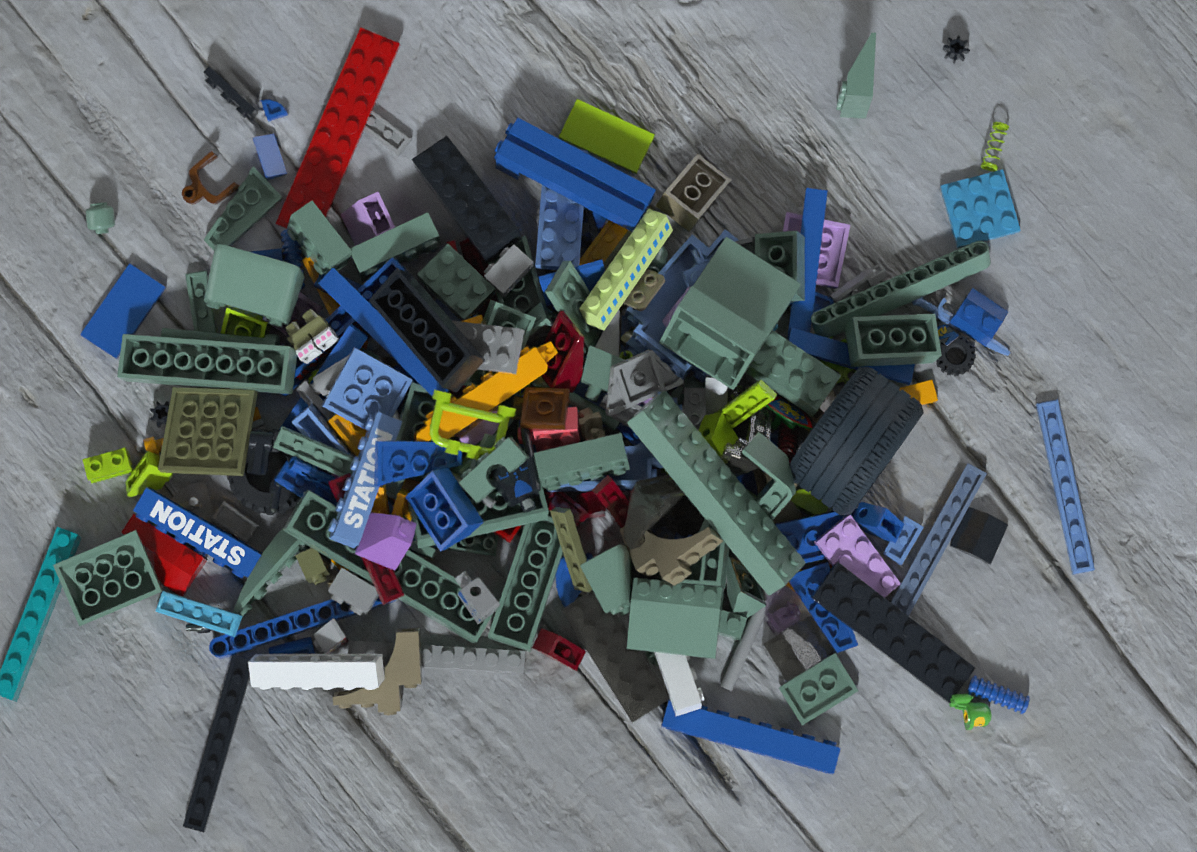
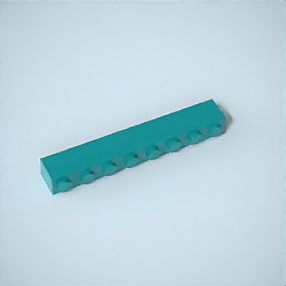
(36, 615)

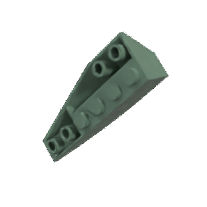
(268, 569)

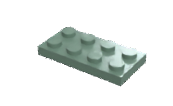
(568, 294)

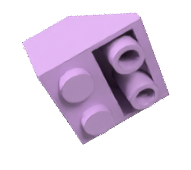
(367, 219)

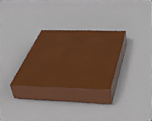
(545, 408)

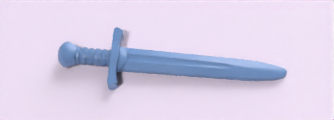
(945, 316)

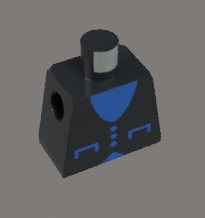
(515, 486)

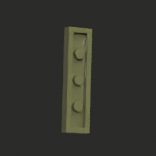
(571, 547)

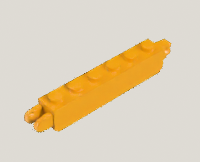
(491, 391)

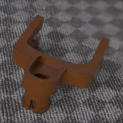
(198, 188)

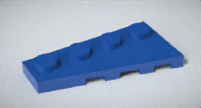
(408, 459)
(836, 632)

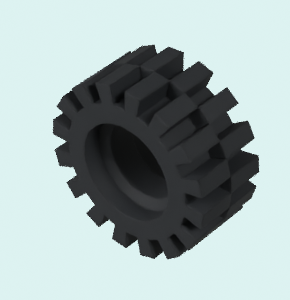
(959, 368)

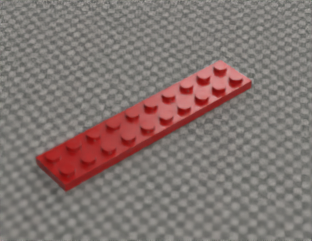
(341, 124)

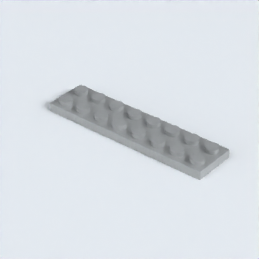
(496, 344)

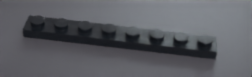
(218, 744)

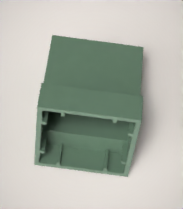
(729, 313)

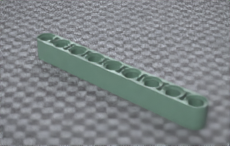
(903, 288)

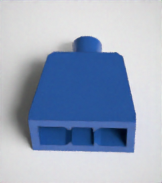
(870, 518)

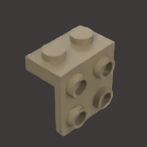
(644, 290)

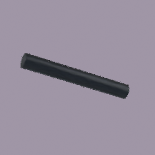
(531, 463)

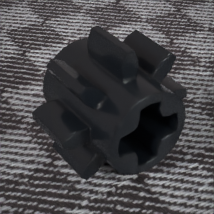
(950, 49)
(160, 408)

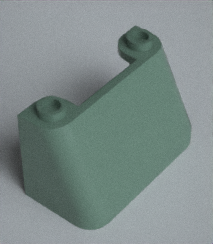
(253, 284)
(611, 579)

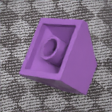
(386, 539)

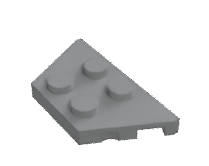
(638, 381)

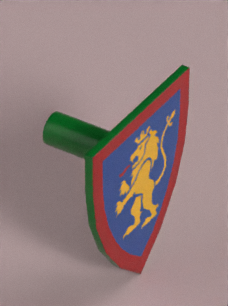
(788, 414)

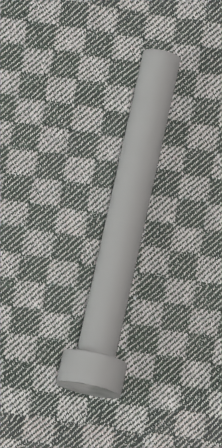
(746, 643)

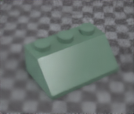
(785, 253)

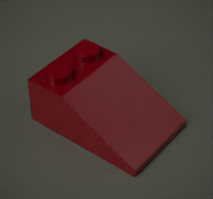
(567, 365)

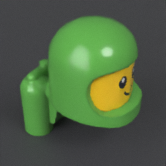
(973, 713)

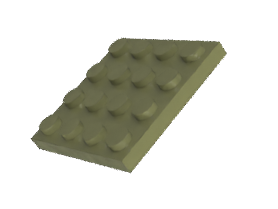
(207, 431)

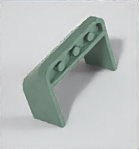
(775, 464)

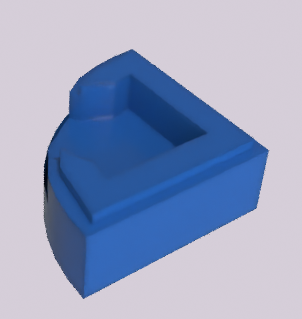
(273, 109)

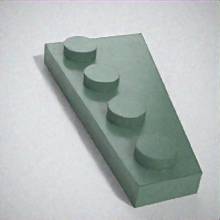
(248, 206)

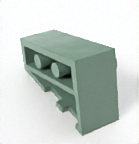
(710, 568)

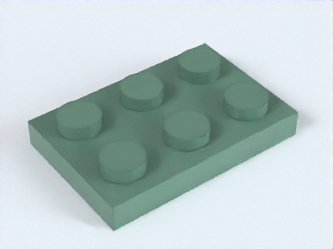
(818, 689)

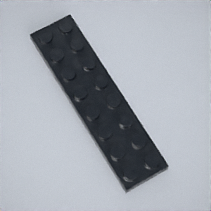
(892, 632)

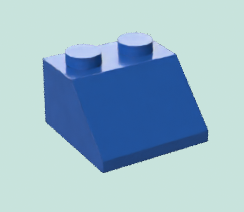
(979, 317)

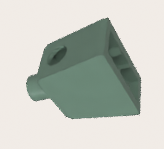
(597, 372)

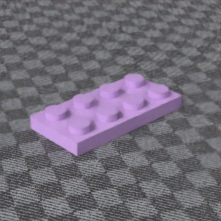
(854, 551)

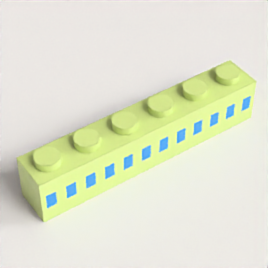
(626, 269)

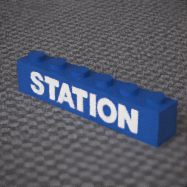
(197, 532)

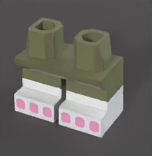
(312, 337)

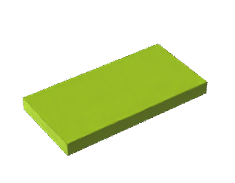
(606, 136)

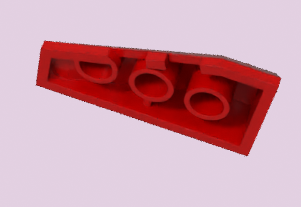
(172, 561)

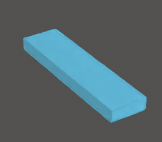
(198, 613)

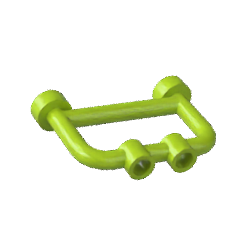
(453, 447)

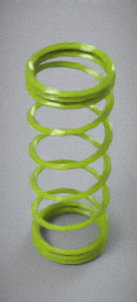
(1001, 126)

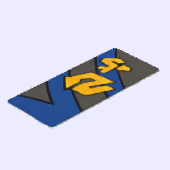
(945, 333)

